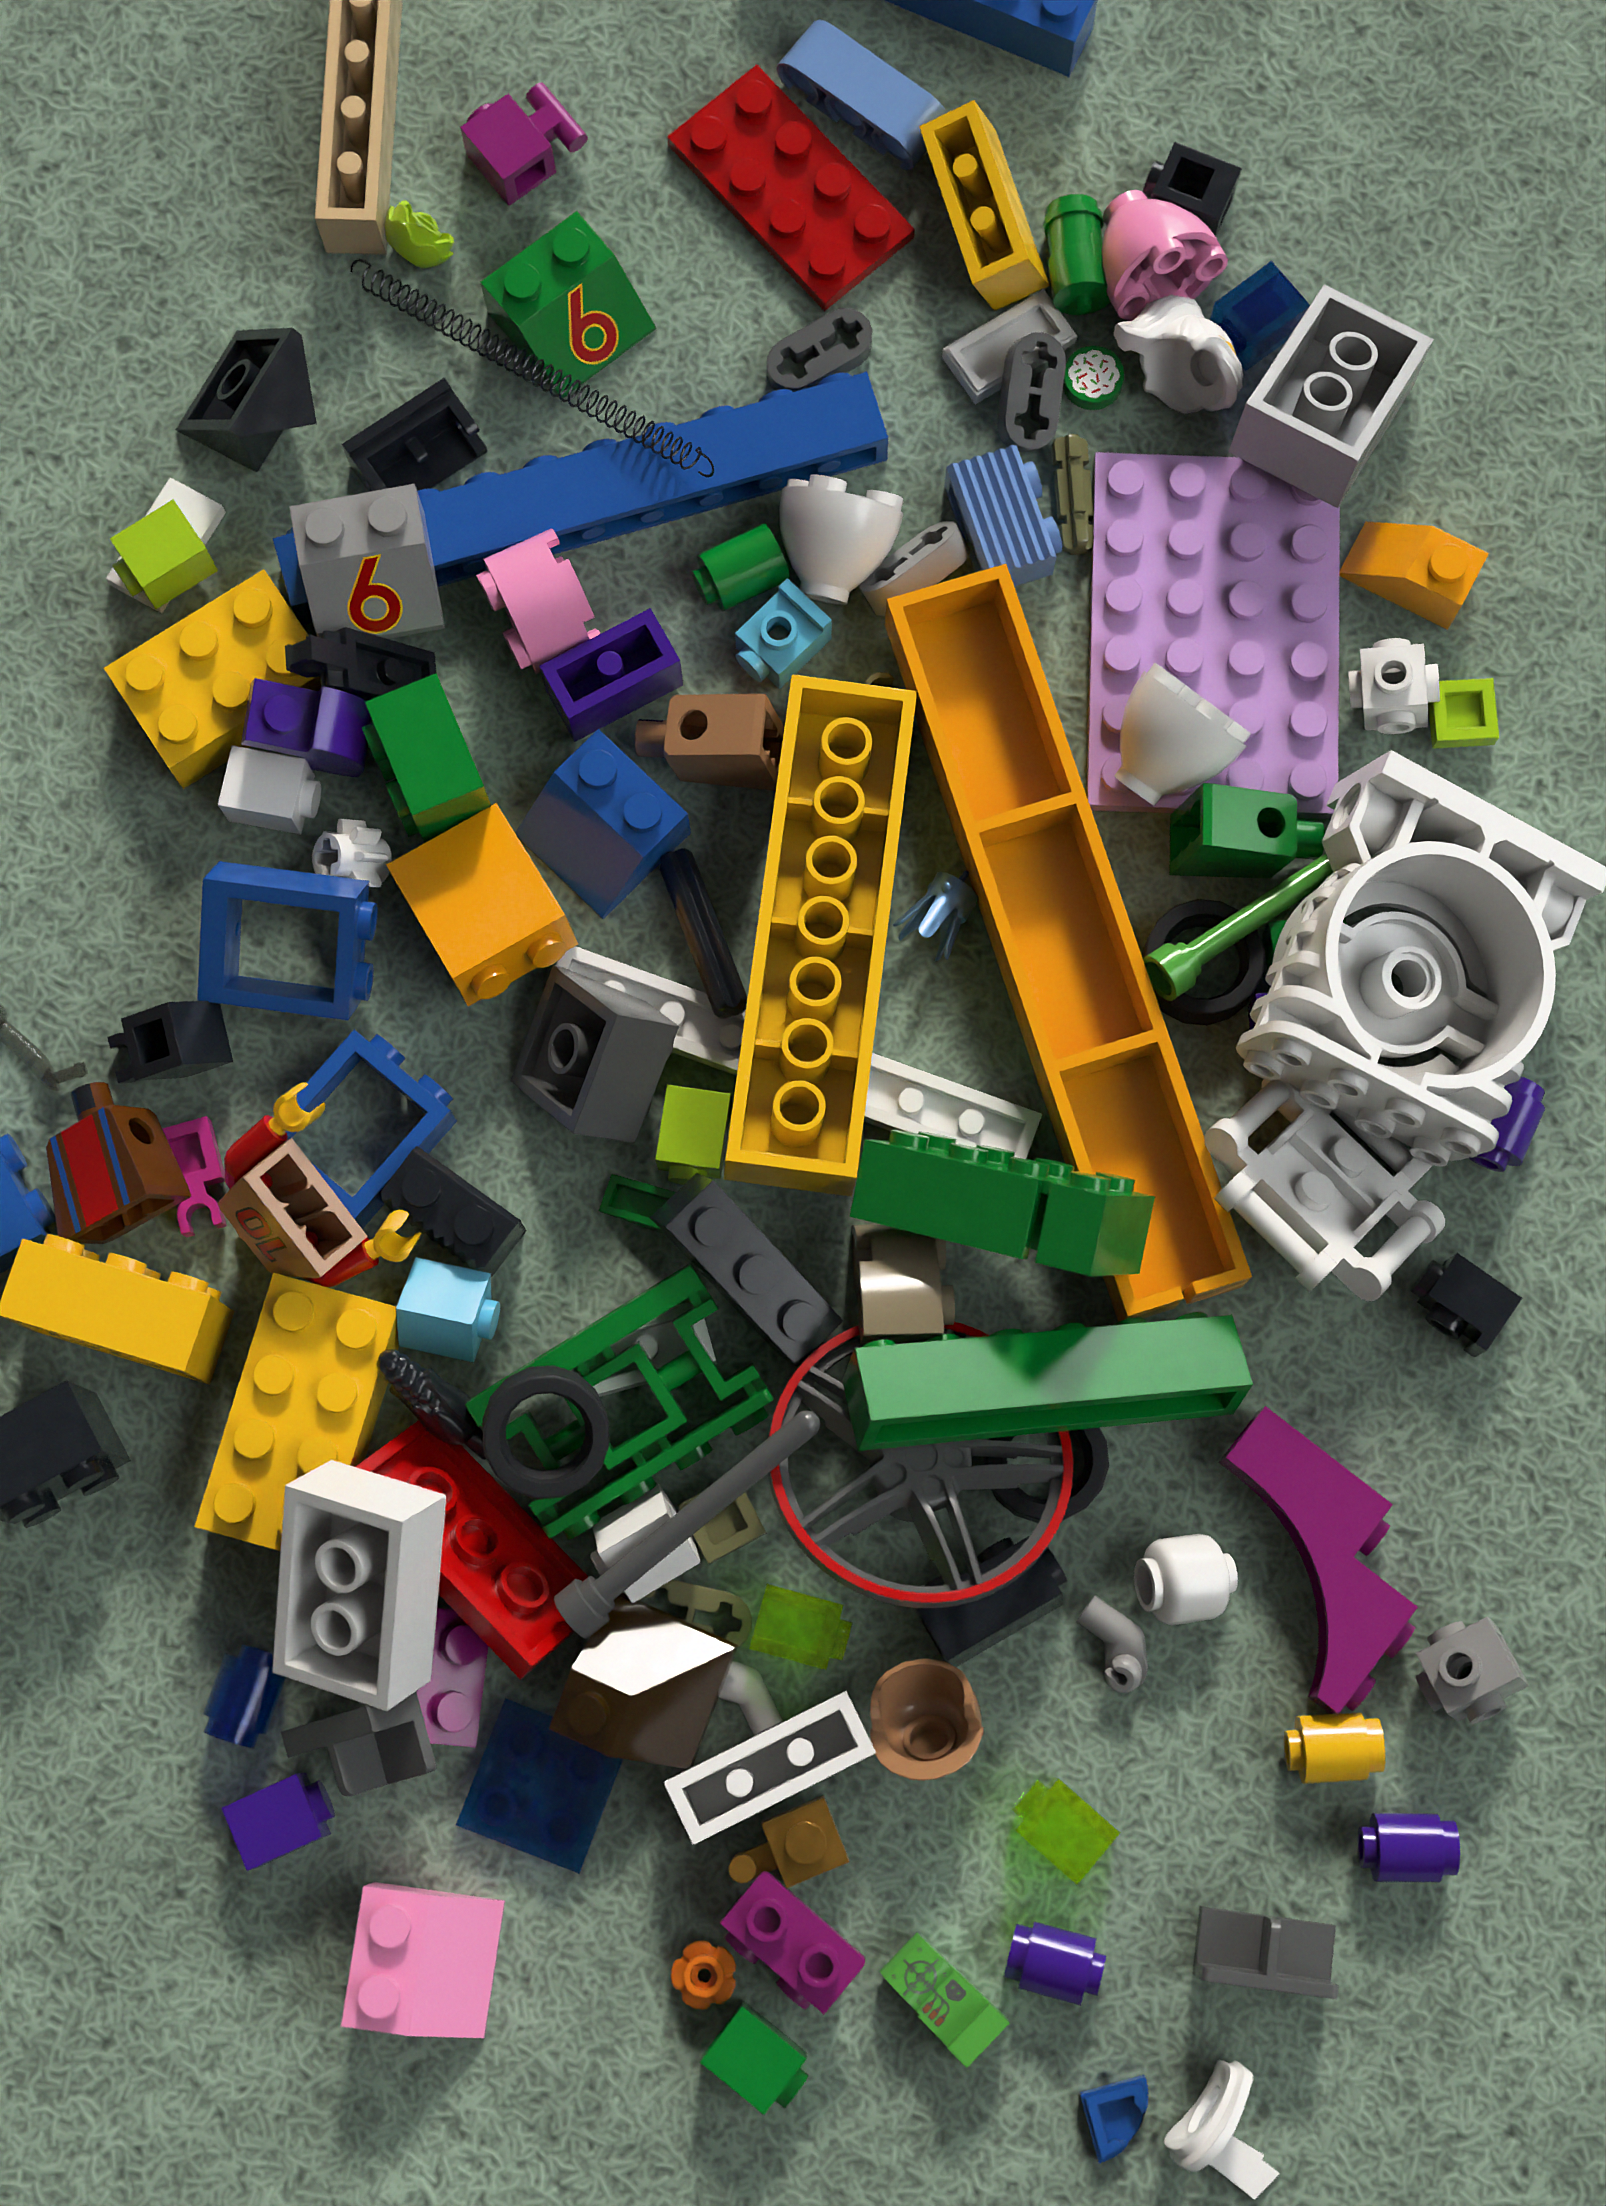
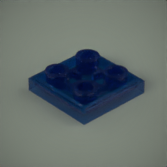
(539, 1789)

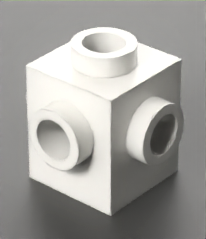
(1394, 706)

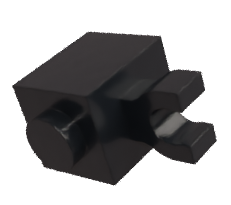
(173, 1041)

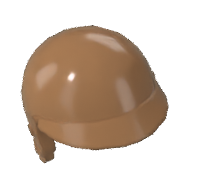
(924, 1719)

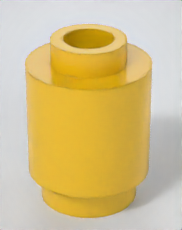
(1335, 1747)

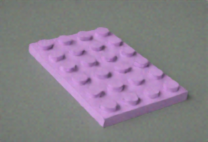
(1231, 594)

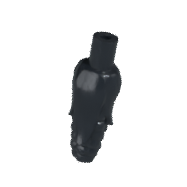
(431, 1400)

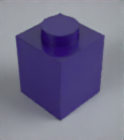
(279, 1819)

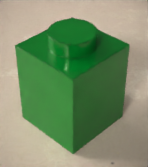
(756, 2060)

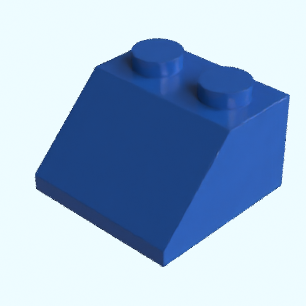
(602, 824)

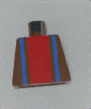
(111, 1169)

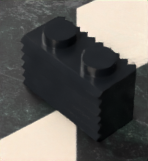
(452, 1212)

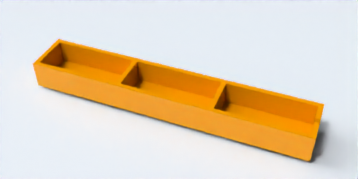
(1062, 929)

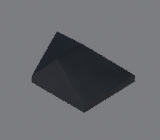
(252, 396)

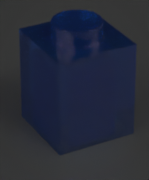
(1259, 314)

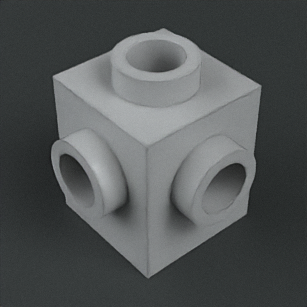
(1490, 1681)

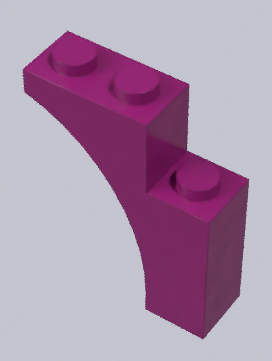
(1329, 1521)

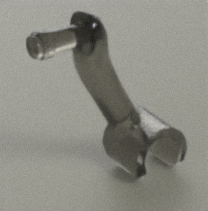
(35, 1058)

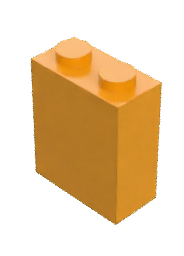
(483, 905)

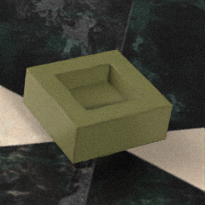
(729, 1529)

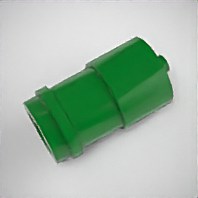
(1075, 247)

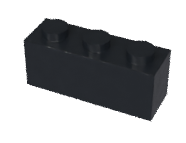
(746, 1269)

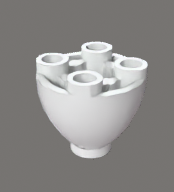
(836, 535)
(1173, 737)

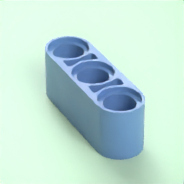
(861, 90)

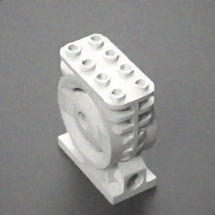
(1488, 917)

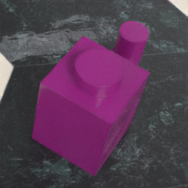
(516, 148)

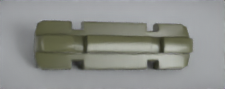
(1073, 493)

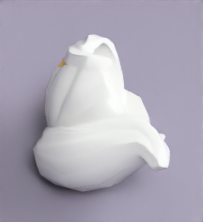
(1183, 355)

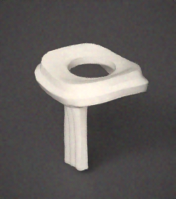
(1208, 2128)

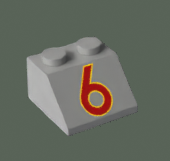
(368, 563)

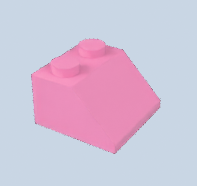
(422, 1962)

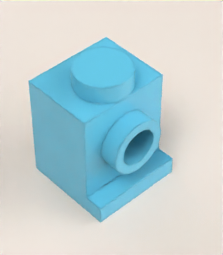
(779, 659)

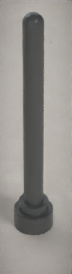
(588, 1602)

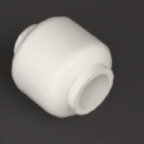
(1185, 1579)

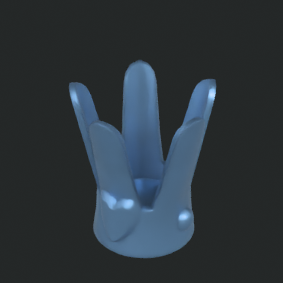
(944, 905)

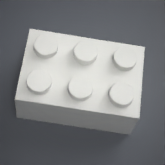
(358, 1584)

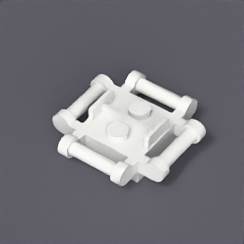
(1322, 1191)

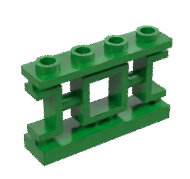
(651, 1449)

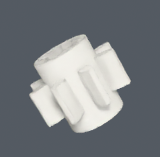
(352, 853)

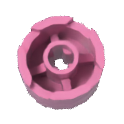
(539, 599)

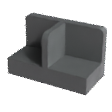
(369, 1745)
(1265, 1952)

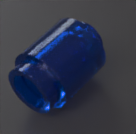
(243, 1697)

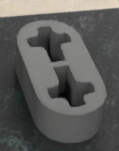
(812, 341)
(1045, 394)

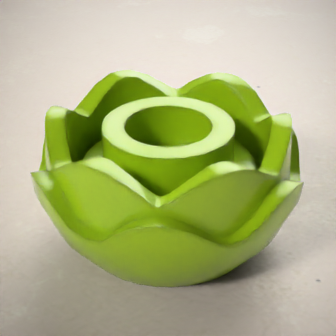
(417, 236)

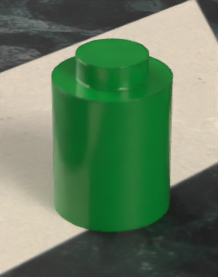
(740, 568)

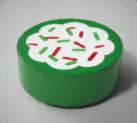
(1093, 377)

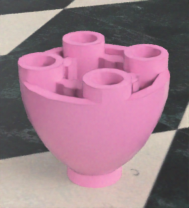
(1155, 253)

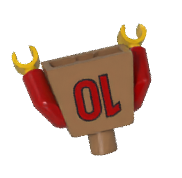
(291, 1211)

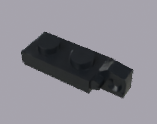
(359, 662)

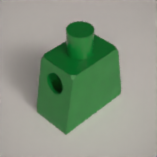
(1239, 833)

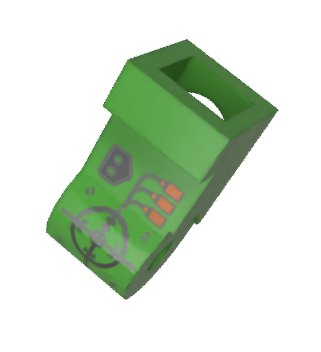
(944, 1999)

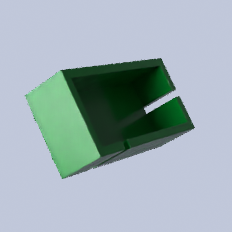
(1003, 1203)

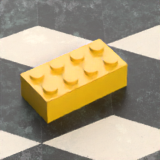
(299, 1403)

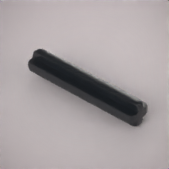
(703, 933)

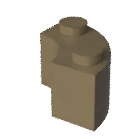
(899, 1285)

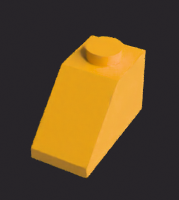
(1414, 568)

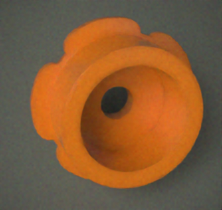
(719, 1963)

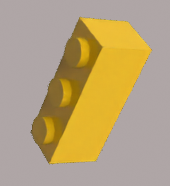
(984, 206)

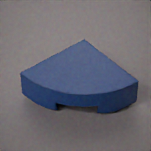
(1115, 2114)

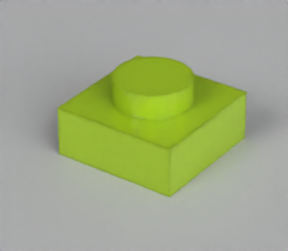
(1464, 714)

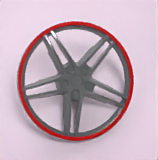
(911, 1487)

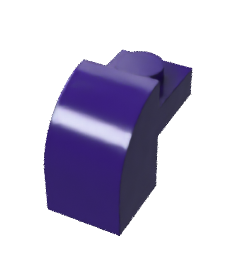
(308, 724)

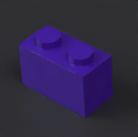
(612, 674)

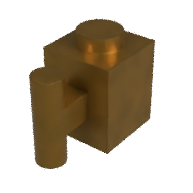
(799, 1843)

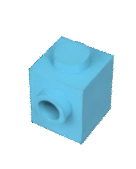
(446, 1310)

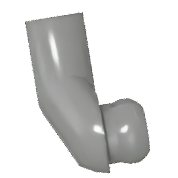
(1123, 1645)
(748, 1689)

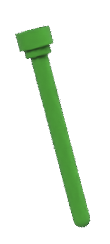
(1176, 966)

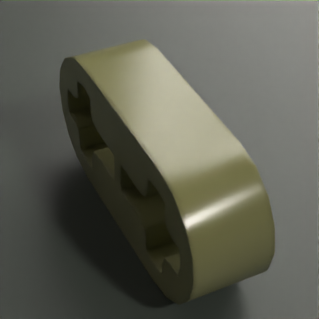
(708, 1600)

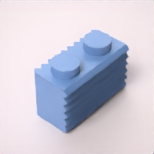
(1000, 515)

